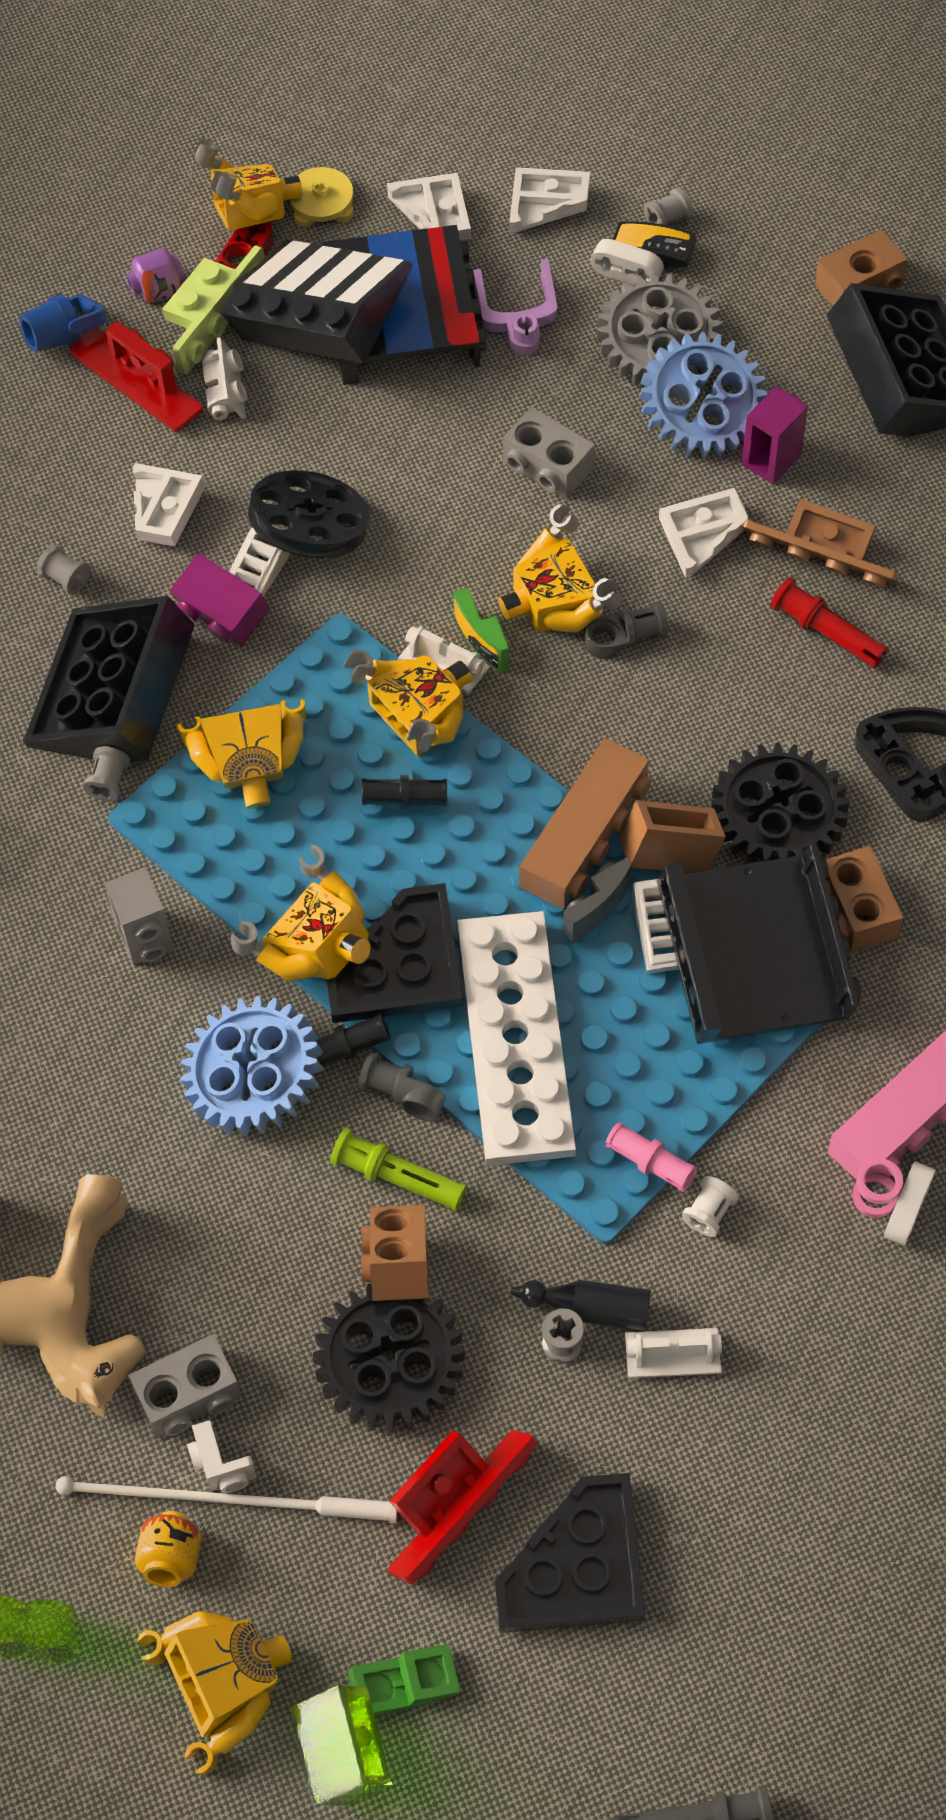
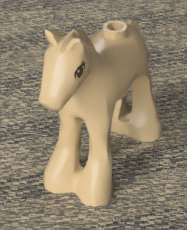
(56, 1309)

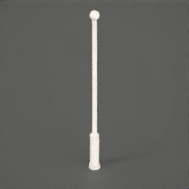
(324, 1506)

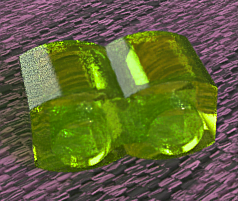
(41, 1628)

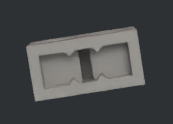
(548, 453)
(139, 916)
(179, 1375)

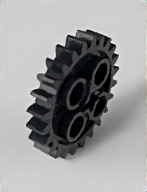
(779, 804)
(401, 1394)

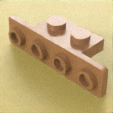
(828, 537)

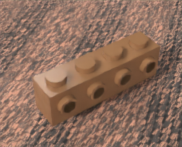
(584, 824)

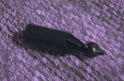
(592, 1301)

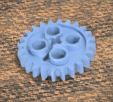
(671, 377)
(216, 1066)

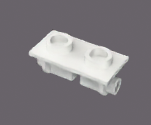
(224, 369)
(428, 644)
(673, 1353)

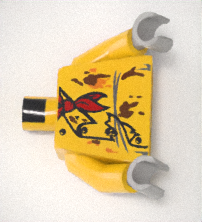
(246, 193)
(555, 584)
(414, 696)
(315, 933)

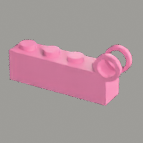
(890, 1126)

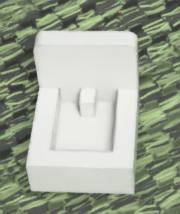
(206, 1455)

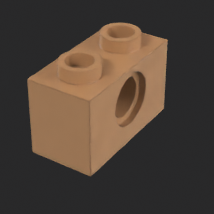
(865, 262)

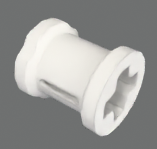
(710, 1206)

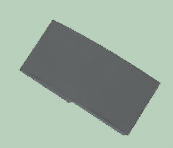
(606, 892)

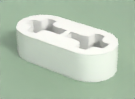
(625, 261)
(909, 1203)

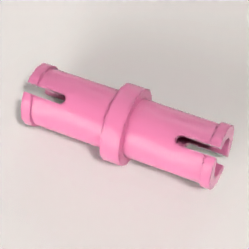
(651, 1156)

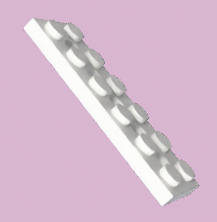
(495, 1058)

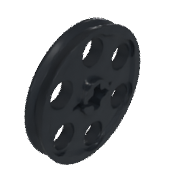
(308, 514)

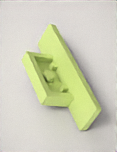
(199, 306)

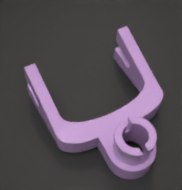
(522, 321)

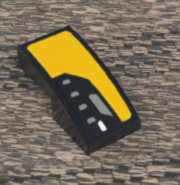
(669, 243)

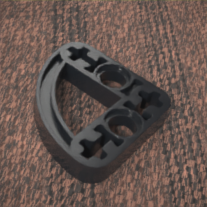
(918, 780)

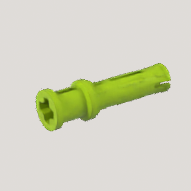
(374, 1158)

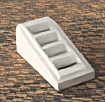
(246, 559)
(648, 902)

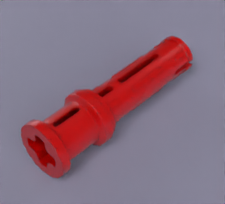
(812, 613)

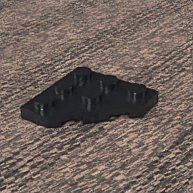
(408, 964)
(577, 1563)

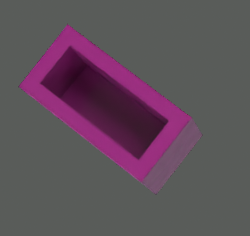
(774, 434)
(219, 600)

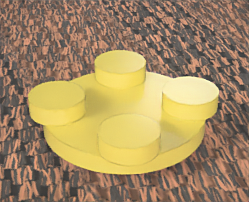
(325, 197)

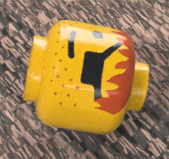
(168, 1549)

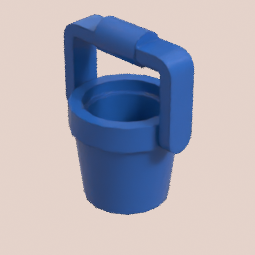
(57, 323)

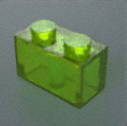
(341, 1745)

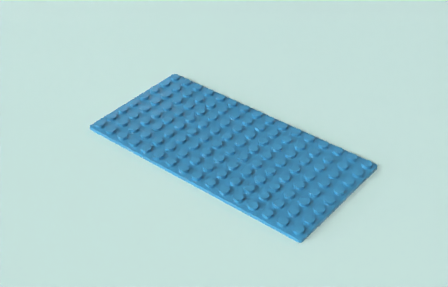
(621, 1029)

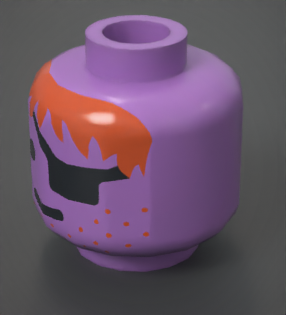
(155, 275)

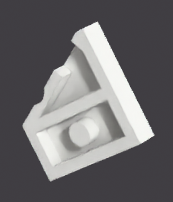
(546, 196)
(432, 202)
(164, 502)
(702, 527)

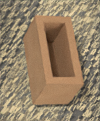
(671, 834)

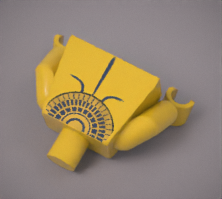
(247, 747)
(221, 1674)

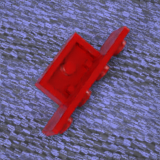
(137, 372)
(449, 1493)

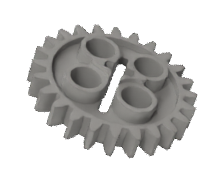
(655, 327)

